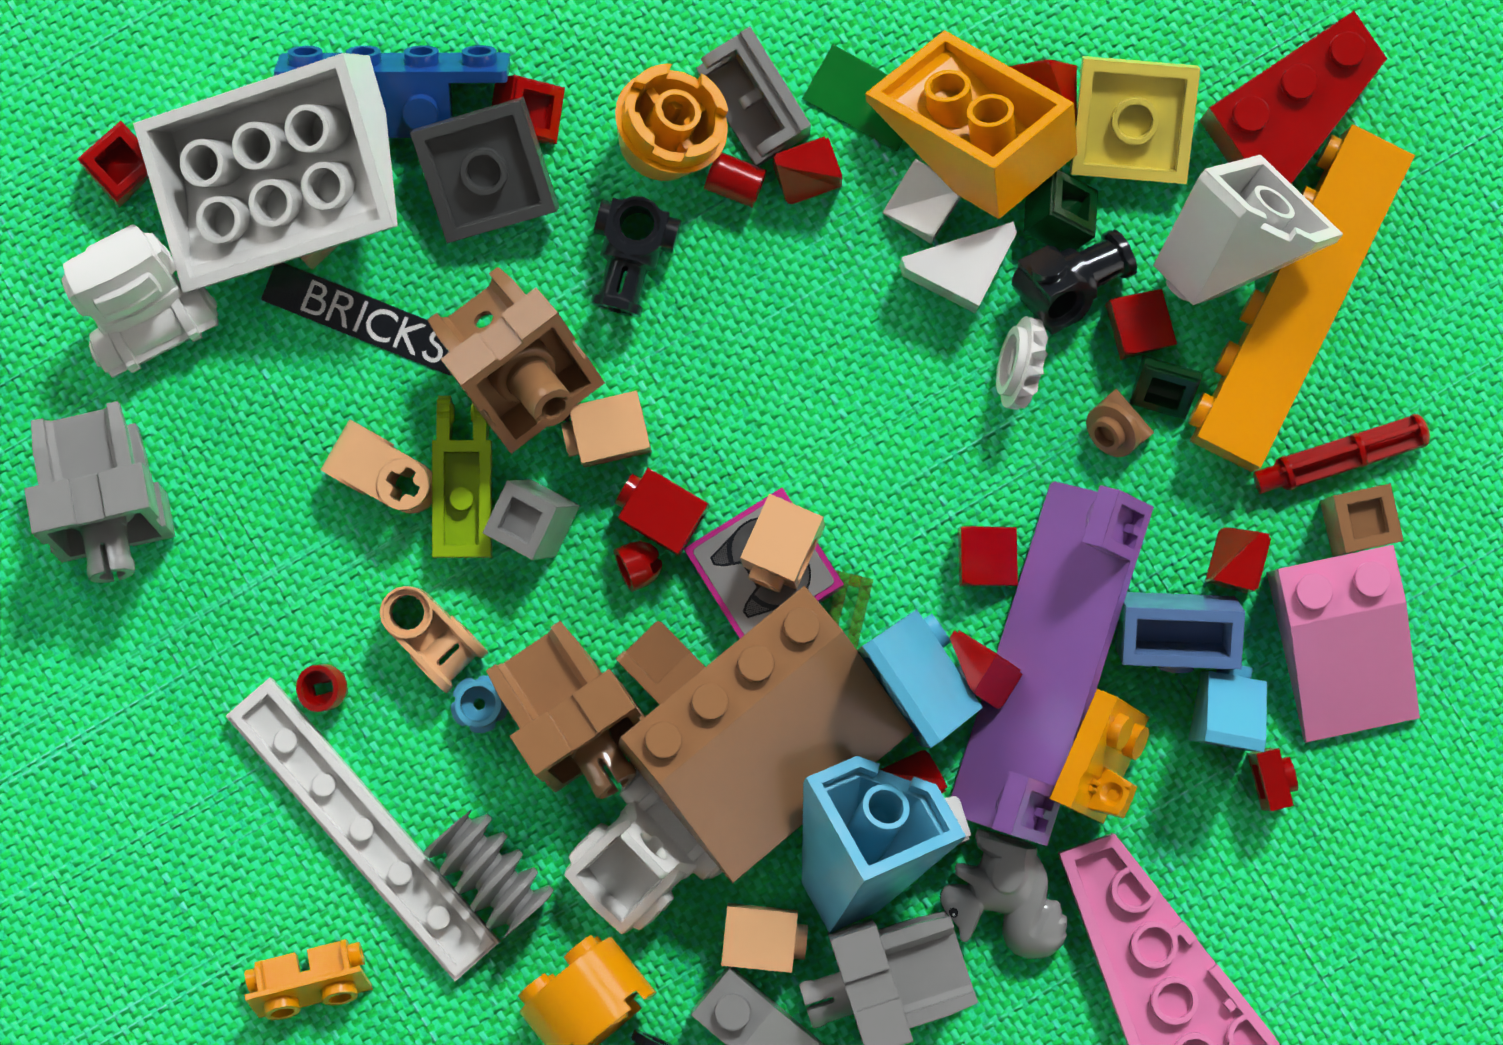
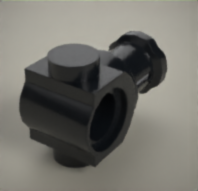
(628, 254)
(1064, 283)

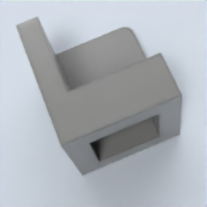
(531, 519)

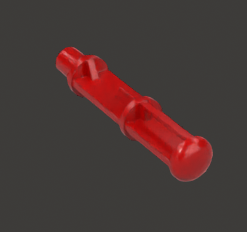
(1344, 454)

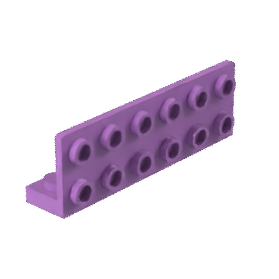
(1060, 642)

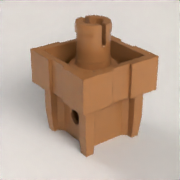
(520, 366)
(567, 713)

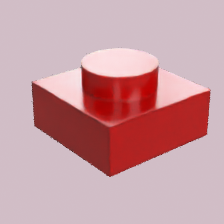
(1273, 778)

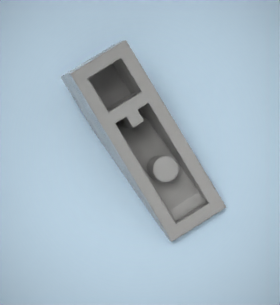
(746, 1016)

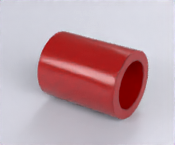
(735, 179)

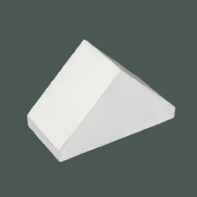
(961, 267)

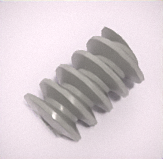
(489, 872)

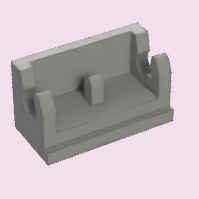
(756, 97)

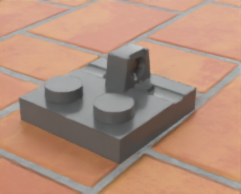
(485, 170)

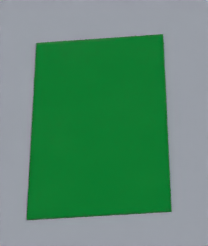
(841, 91)

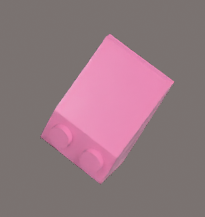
(1346, 642)

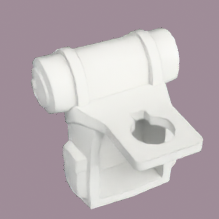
(134, 300)
(636, 860)

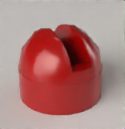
(638, 564)
(316, 675)

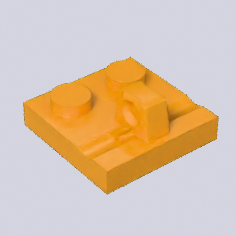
(1100, 757)

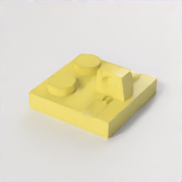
(1135, 119)

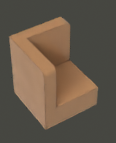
(1361, 520)
(660, 662)

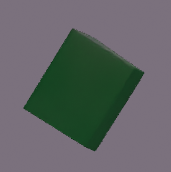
(1165, 387)

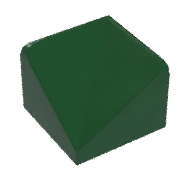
(1061, 212)

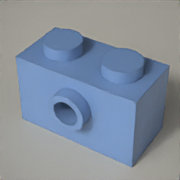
(1180, 631)

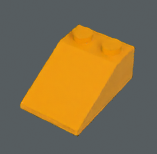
(977, 122)

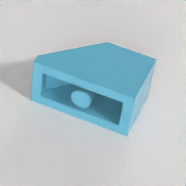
(1230, 710)

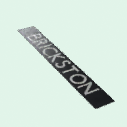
(356, 315)

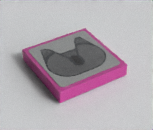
(740, 599)

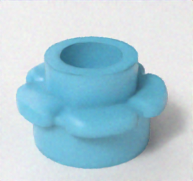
(463, 708)

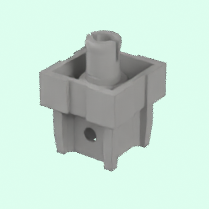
(95, 492)
(892, 978)

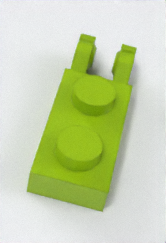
(460, 487)

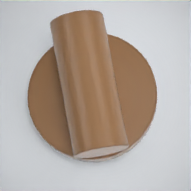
(1116, 426)

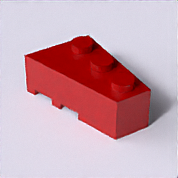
(1297, 100)

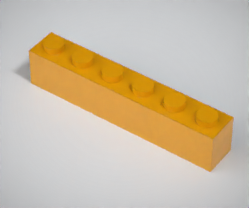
(1299, 303)

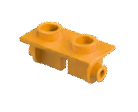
(281, 989)

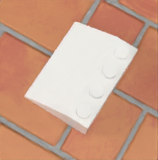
(271, 170)

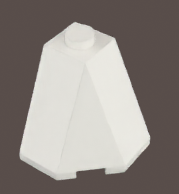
(1238, 229)

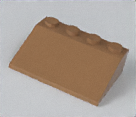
(757, 723)

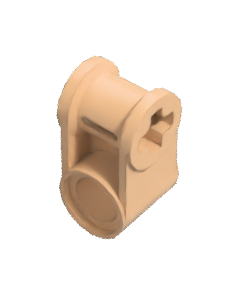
(374, 465)
(432, 638)

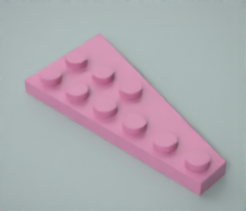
(1150, 959)

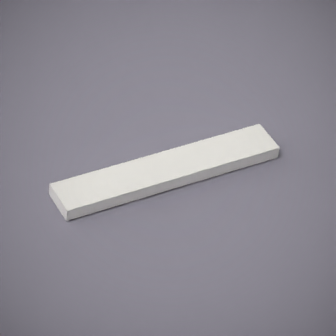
(363, 828)

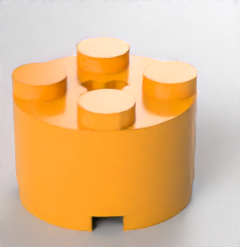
(587, 997)

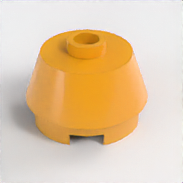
(670, 123)

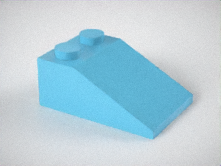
(921, 677)

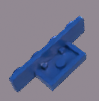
(415, 82)

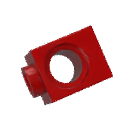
(660, 510)

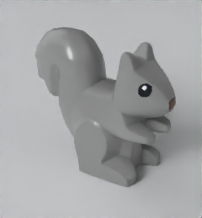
(1010, 883)

